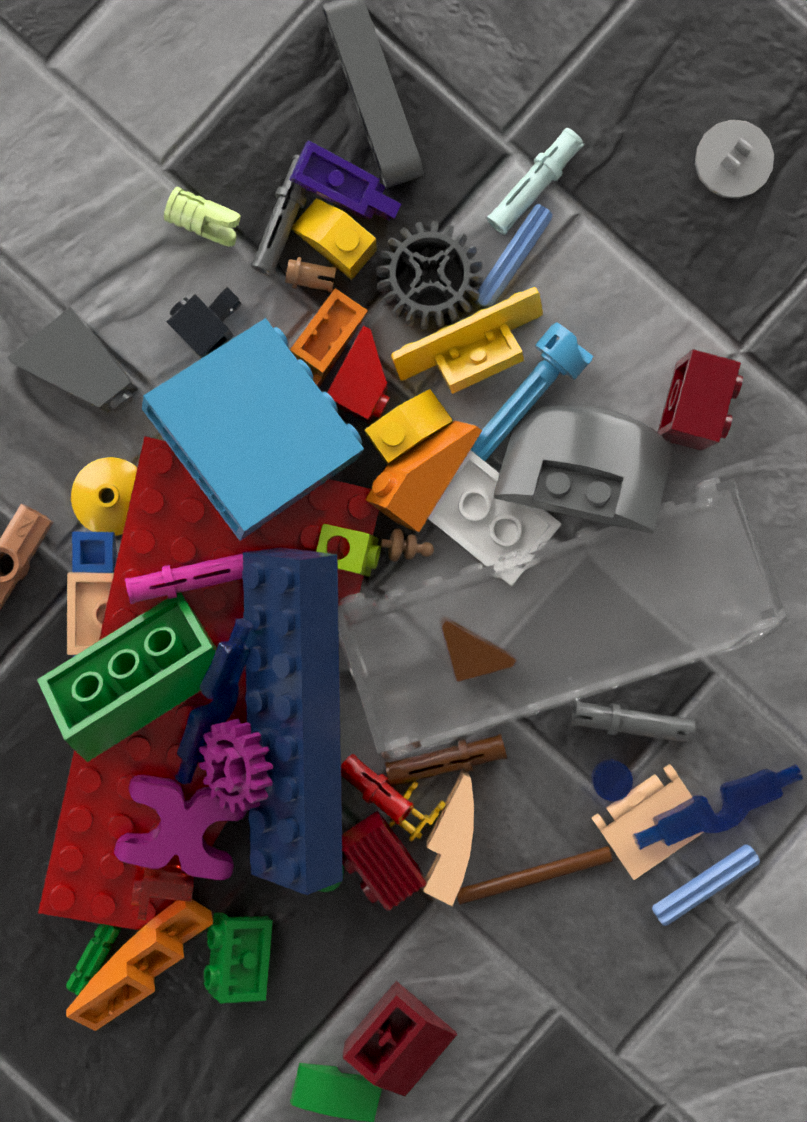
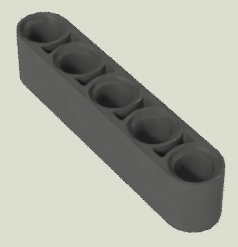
(373, 91)

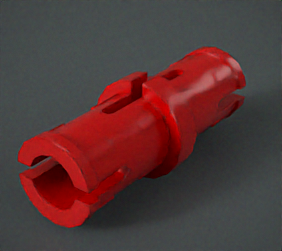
(376, 789)

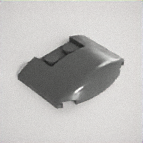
(586, 465)

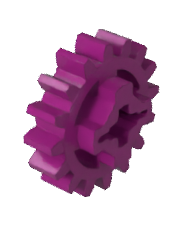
(235, 765)

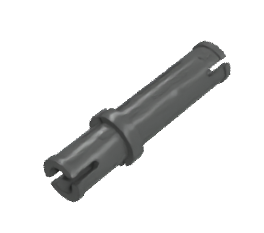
(289, 200)
(616, 719)

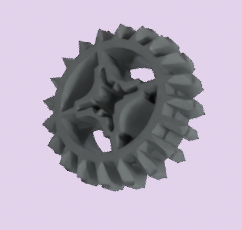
(417, 264)

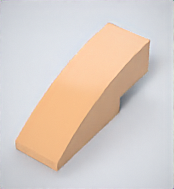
(452, 842)

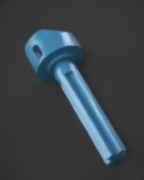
(560, 357)

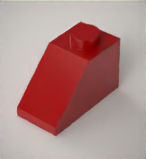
(361, 380)

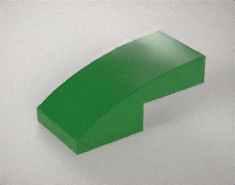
(335, 1093)

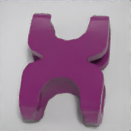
(178, 831)

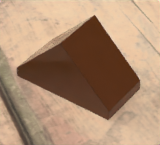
(471, 653)

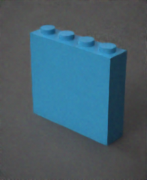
(252, 427)

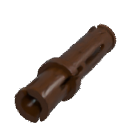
(446, 760)

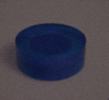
(612, 780)

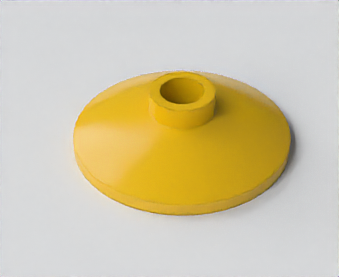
(87, 492)

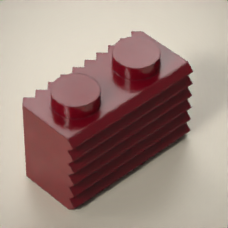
(381, 861)

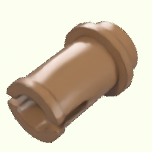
(307, 275)

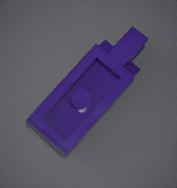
(342, 183)

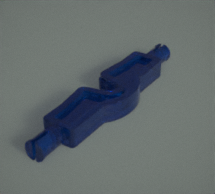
(220, 686)
(737, 799)

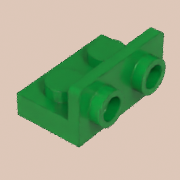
(238, 958)

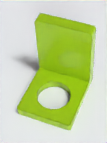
(363, 551)

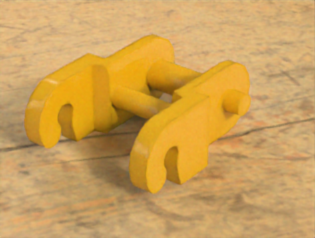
(415, 831)

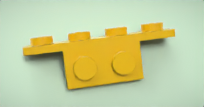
(473, 346)

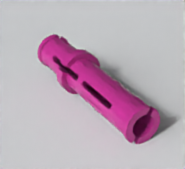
(141, 587)

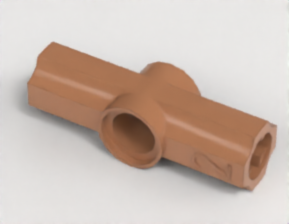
(21, 542)

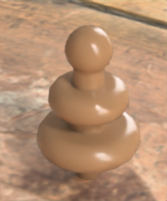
(410, 547)

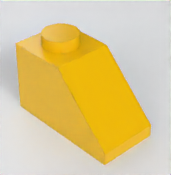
(336, 237)
(407, 426)

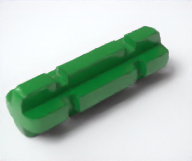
(92, 957)

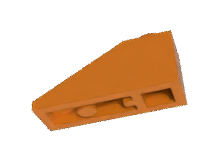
(418, 479)

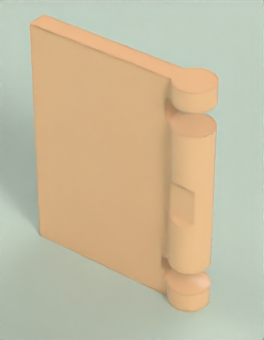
(637, 814)

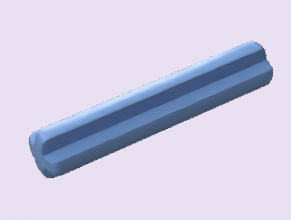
(513, 256)
(706, 885)

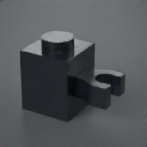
(203, 325)

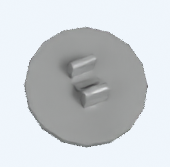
(734, 159)

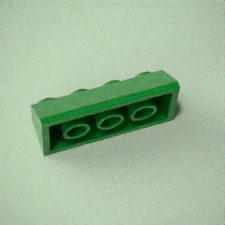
(129, 677)

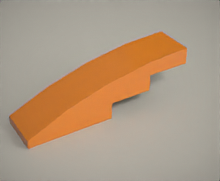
(328, 334)
(132, 969)

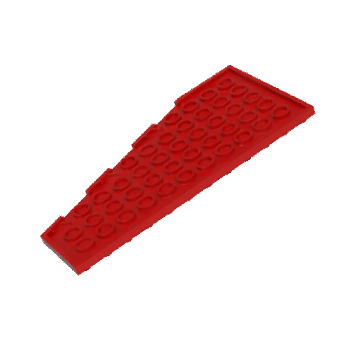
(177, 527)

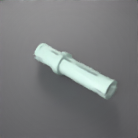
(547, 167)

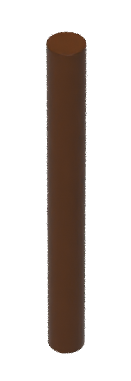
(534, 875)

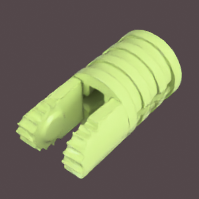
(202, 217)

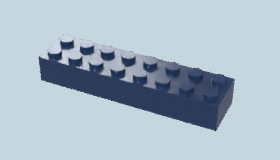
(297, 712)

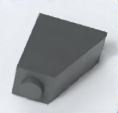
(76, 362)

